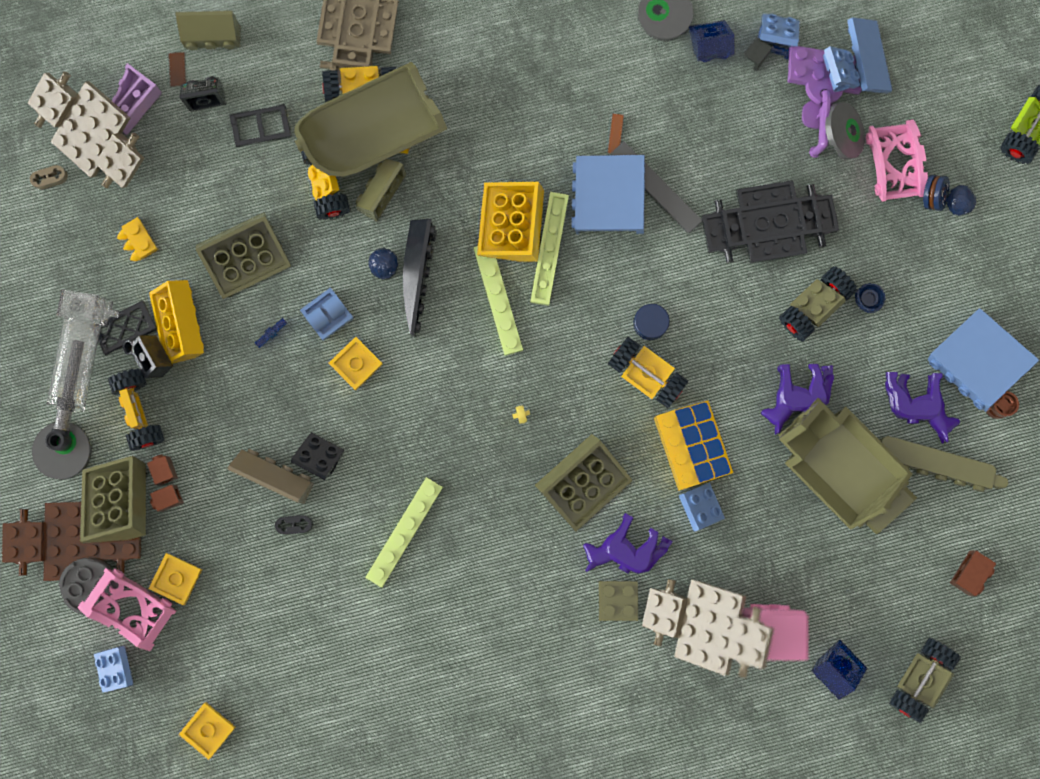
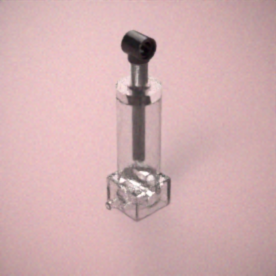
(82, 320)

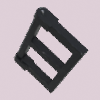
(233, 118)

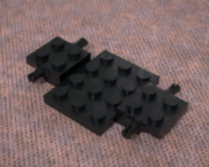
(770, 222)

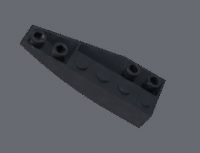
(416, 269)

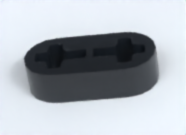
(293, 519)

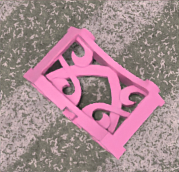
(907, 134)
(133, 634)

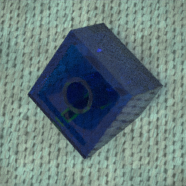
(712, 40)
(839, 670)

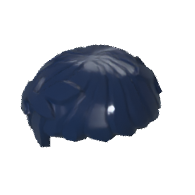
(961, 200)
(383, 263)
(870, 298)

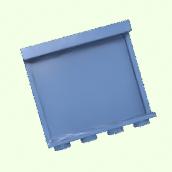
(609, 193)
(982, 360)

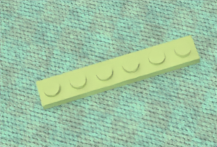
(549, 248)
(499, 304)
(404, 532)

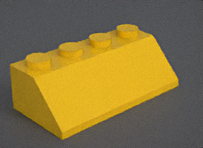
(177, 320)

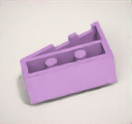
(135, 96)

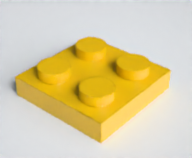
(355, 363)
(175, 579)
(207, 730)

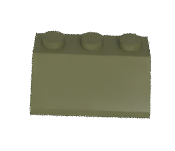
(208, 29)
(381, 189)

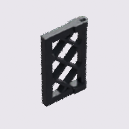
(127, 312)

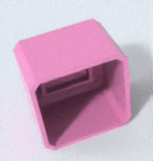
(789, 632)

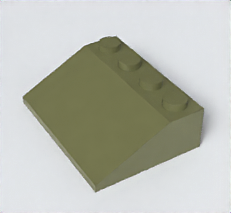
(243, 255)
(584, 482)
(113, 501)

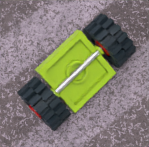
(1025, 139)

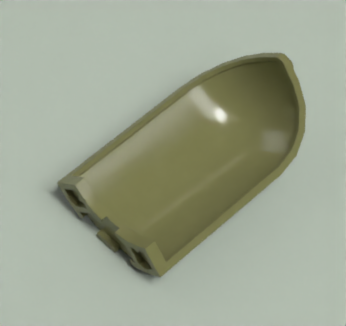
(369, 123)

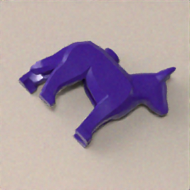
(798, 399)
(923, 408)
(620, 550)

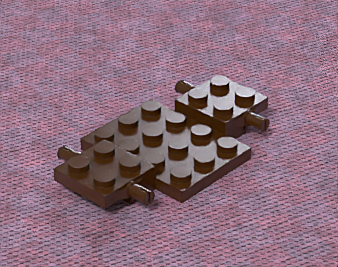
(58, 542)

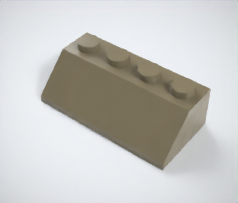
(272, 476)

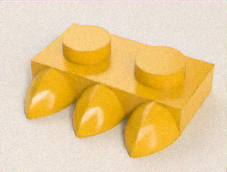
(138, 240)

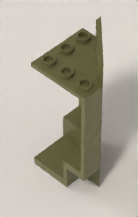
(847, 467)

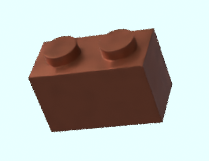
(973, 573)

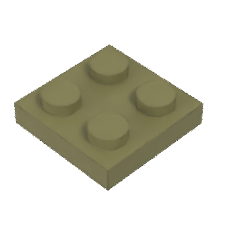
(618, 600)

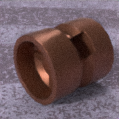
(1006, 405)

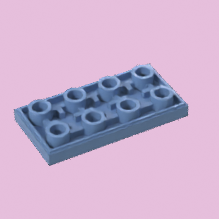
(869, 55)

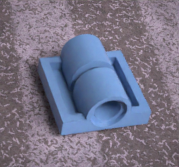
(779, 30)
(841, 69)
(326, 314)
(701, 507)
(113, 669)

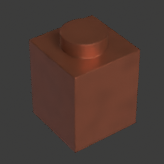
(162, 470)
(166, 498)

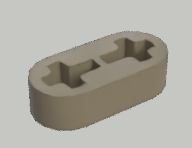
(48, 173)

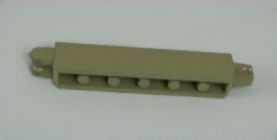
(945, 465)

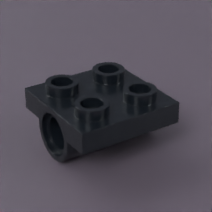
(317, 456)

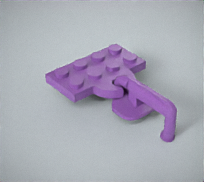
(809, 69)

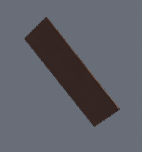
(177, 69)

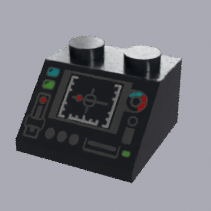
(202, 94)

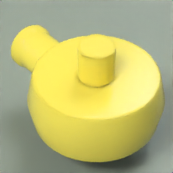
(521, 414)

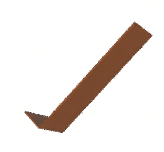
(615, 133)

